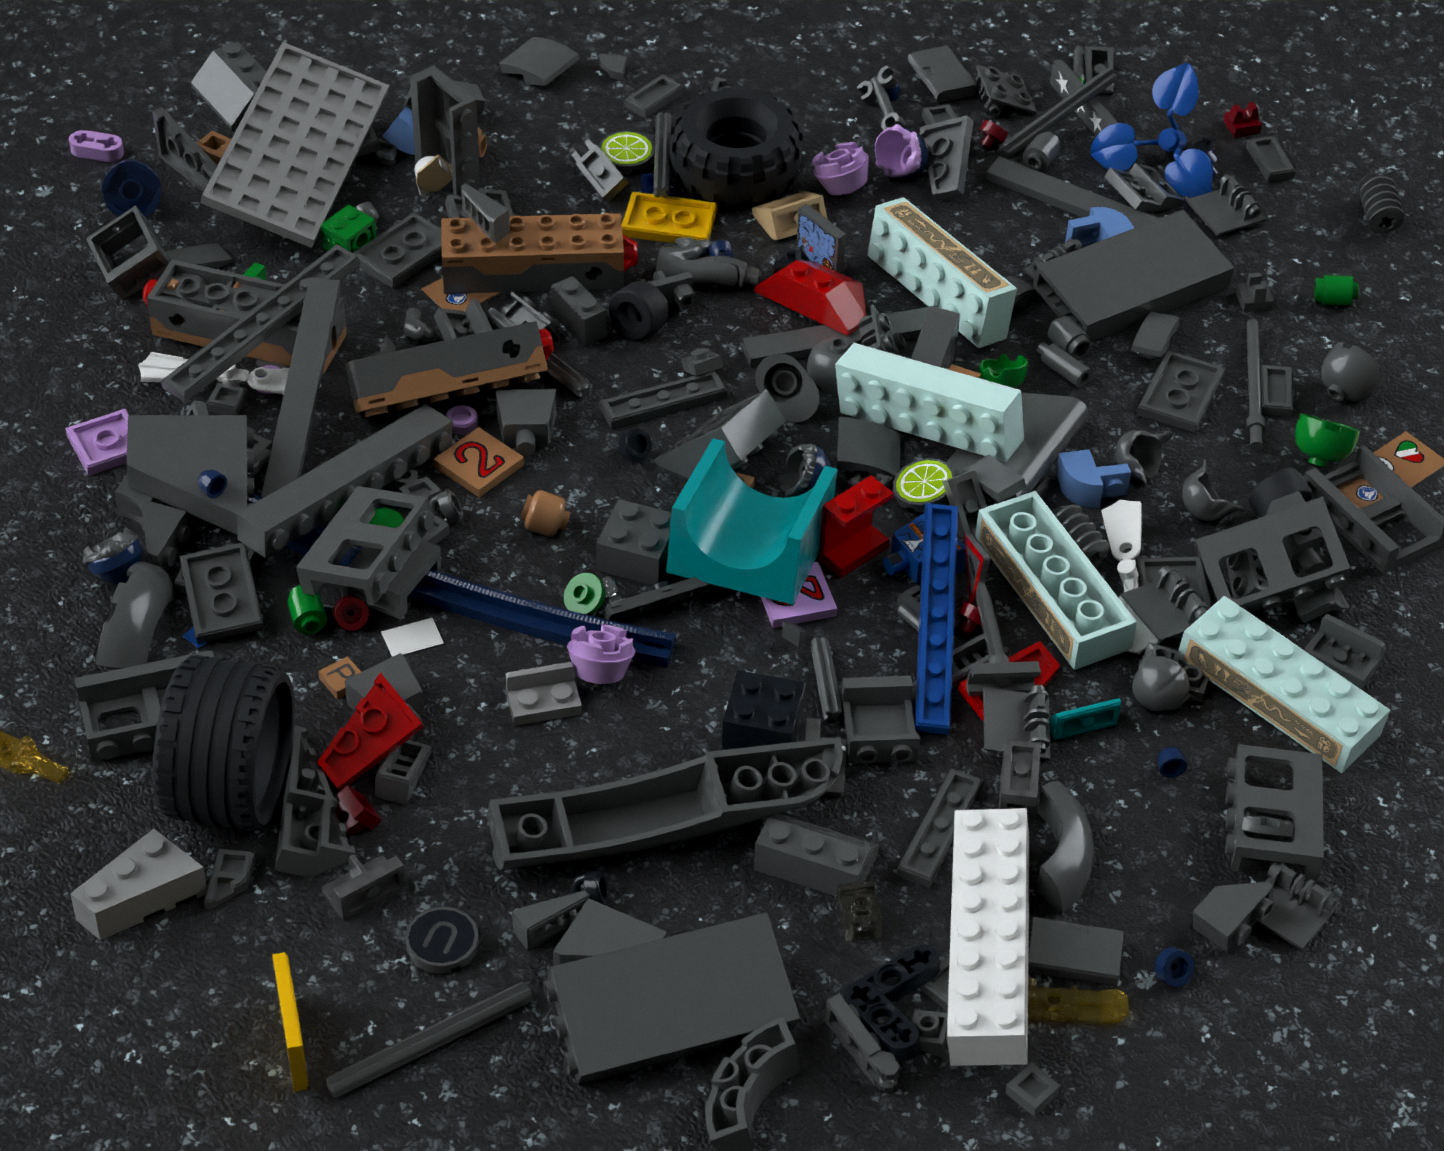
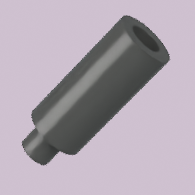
(1064, 364)

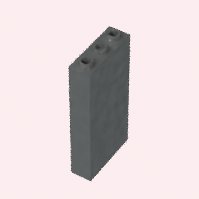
(1132, 274)
(669, 997)

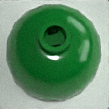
(1324, 439)

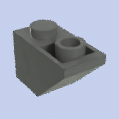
(1231, 911)

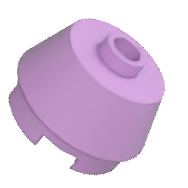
(842, 169)
(600, 655)

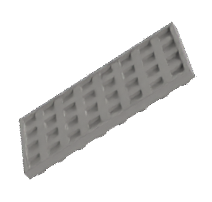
(295, 145)

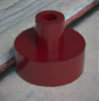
(992, 134)
(971, 616)
(356, 617)

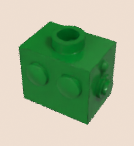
(348, 229)

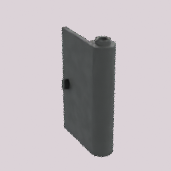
(1047, 429)

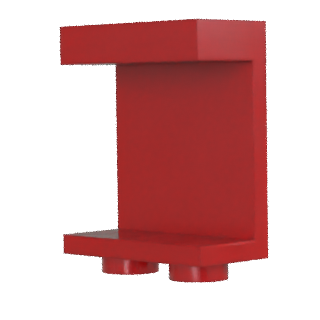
(847, 527)

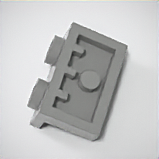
(543, 693)

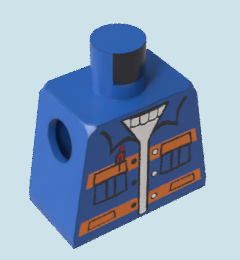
(907, 551)

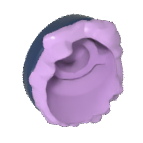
(900, 152)

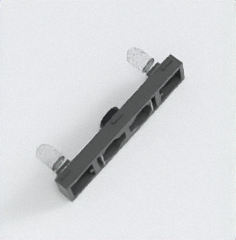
(660, 595)

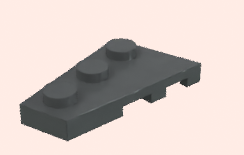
(948, 155)

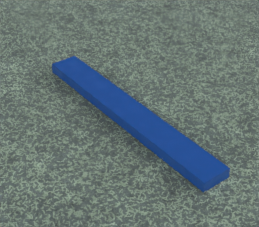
(936, 619)

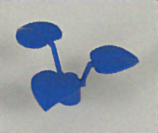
(1192, 170)

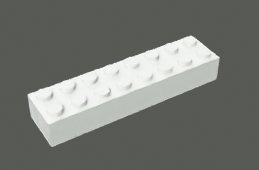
(989, 938)

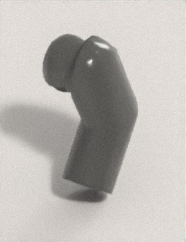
(415, 328)

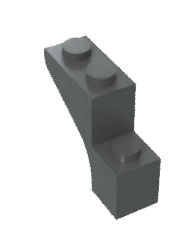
(164, 526)

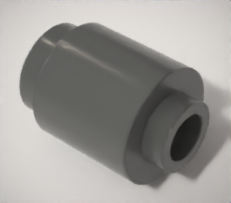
(1041, 151)
(1069, 337)

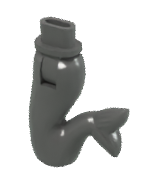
(706, 270)

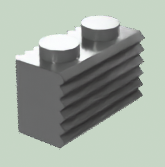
(578, 311)

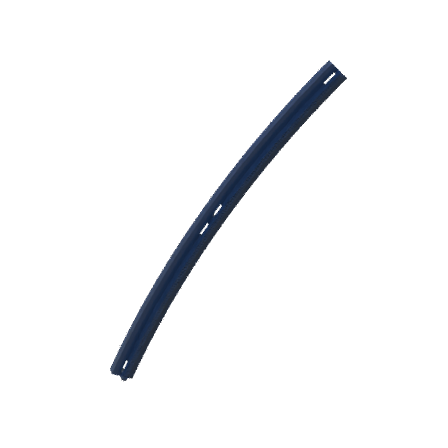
(510, 610)

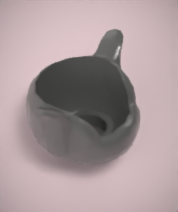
(1141, 452)
(1203, 500)
(1160, 683)

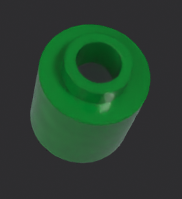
(1336, 290)
(306, 611)

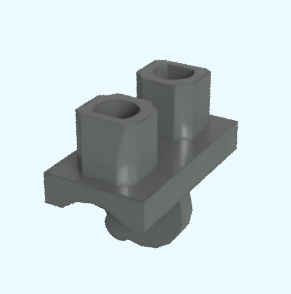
(675, 289)

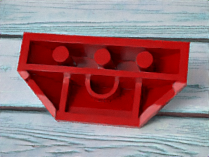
(817, 294)

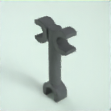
(876, 90)

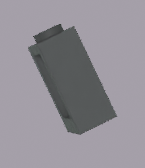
(138, 269)

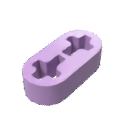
(96, 146)

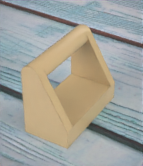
(781, 216)

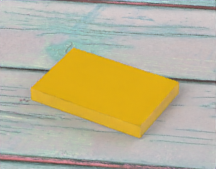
(668, 218)
(290, 1021)

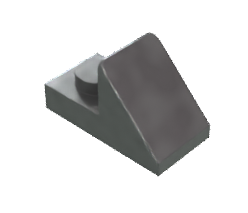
(967, 494)

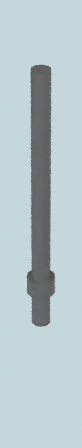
(1255, 422)

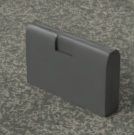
(943, 74)
(1075, 951)

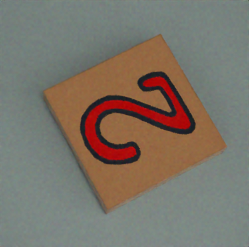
(478, 462)

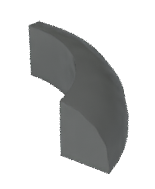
(137, 608)
(1069, 868)
(745, 1081)

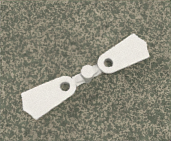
(160, 365)
(1124, 531)

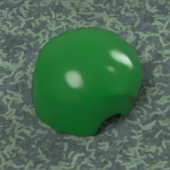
(1004, 370)

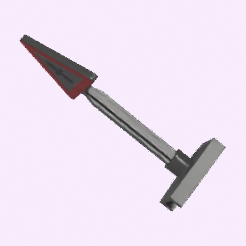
(999, 671)

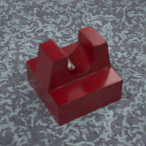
(1243, 121)
(358, 809)

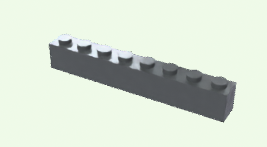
(325, 489)

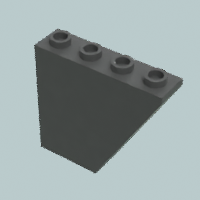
(173, 450)

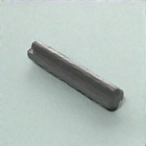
(826, 679)

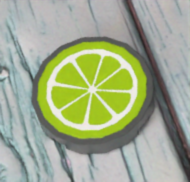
(629, 150)
(922, 483)

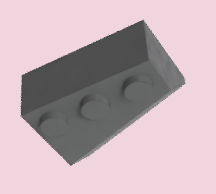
(740, 426)

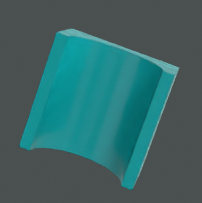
(742, 536)

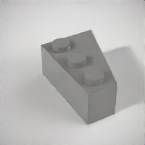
(137, 883)

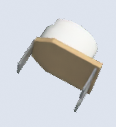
(432, 174)

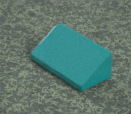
(1085, 719)

